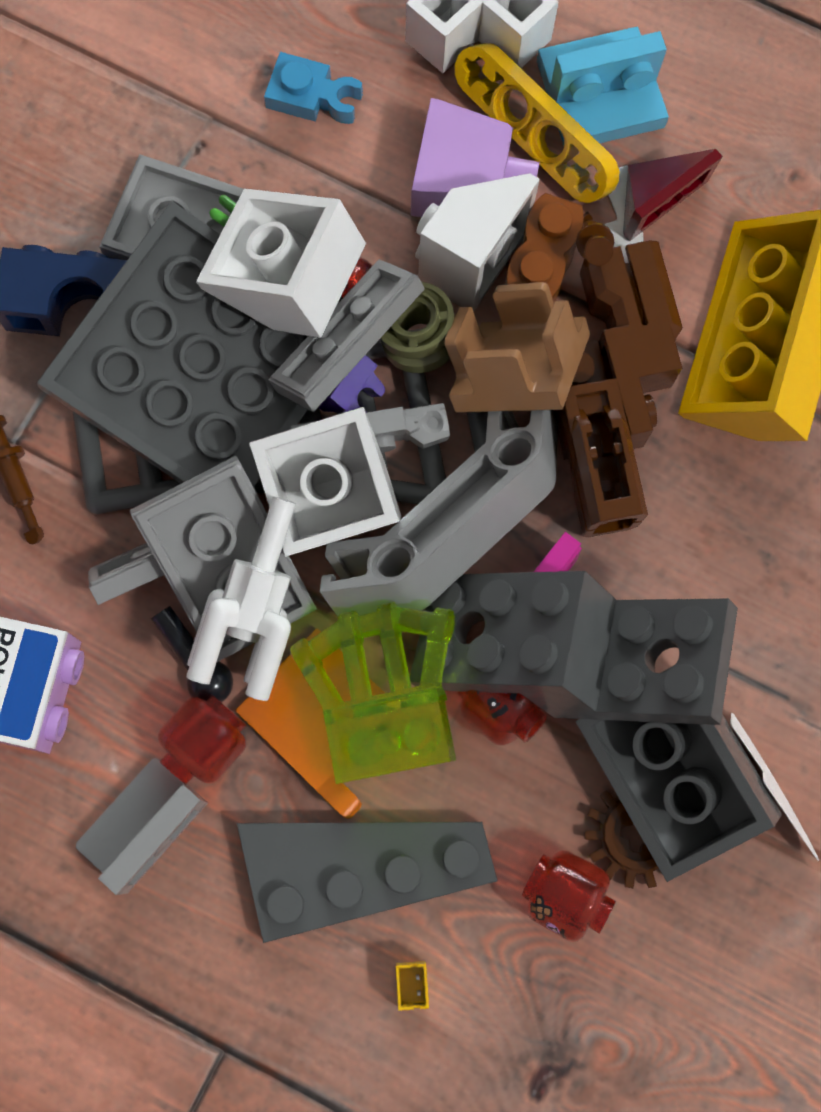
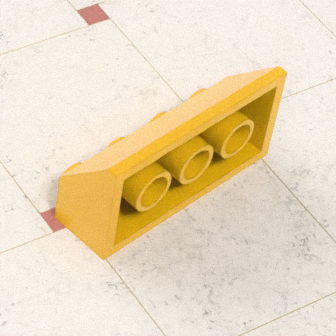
(762, 333)

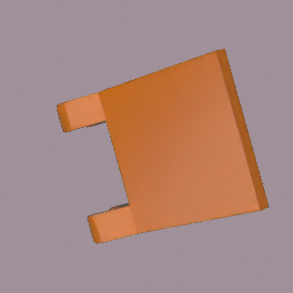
(297, 730)

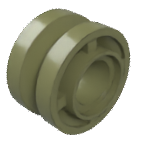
(426, 348)

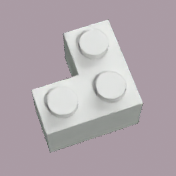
(446, 27)

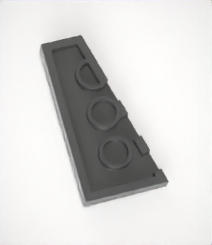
(345, 871)

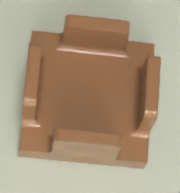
(522, 359)

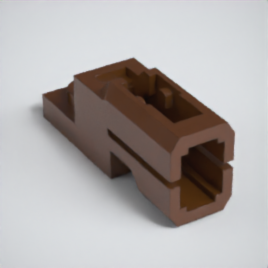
(640, 330)
(600, 450)

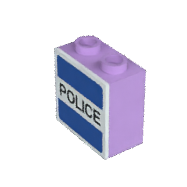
(34, 682)

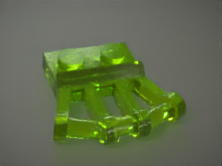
(388, 729)

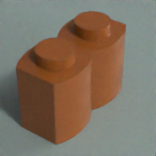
(547, 243)

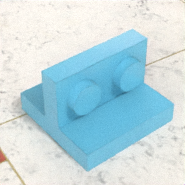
(608, 82)

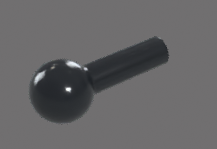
(181, 643)

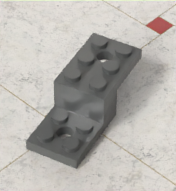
(583, 650)

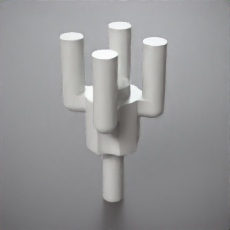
(249, 610)

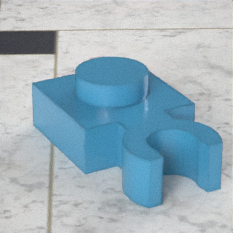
(305, 87)

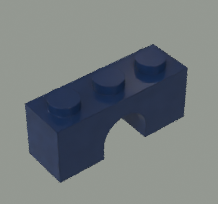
(43, 285)

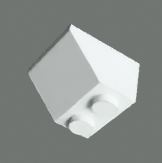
(473, 236)
(284, 259)
(333, 478)

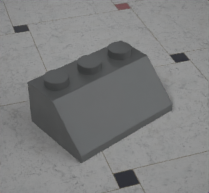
(683, 787)

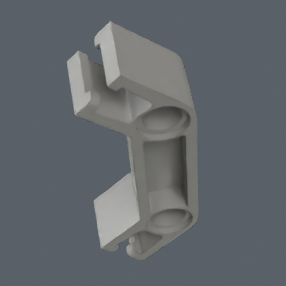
(451, 524)

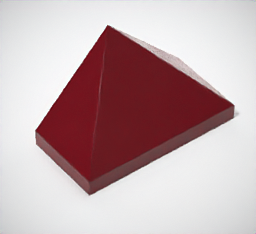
(661, 185)

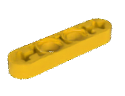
(540, 114)

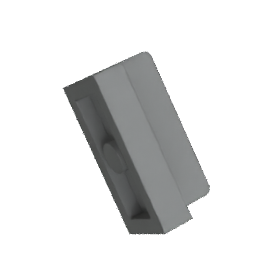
(139, 826)

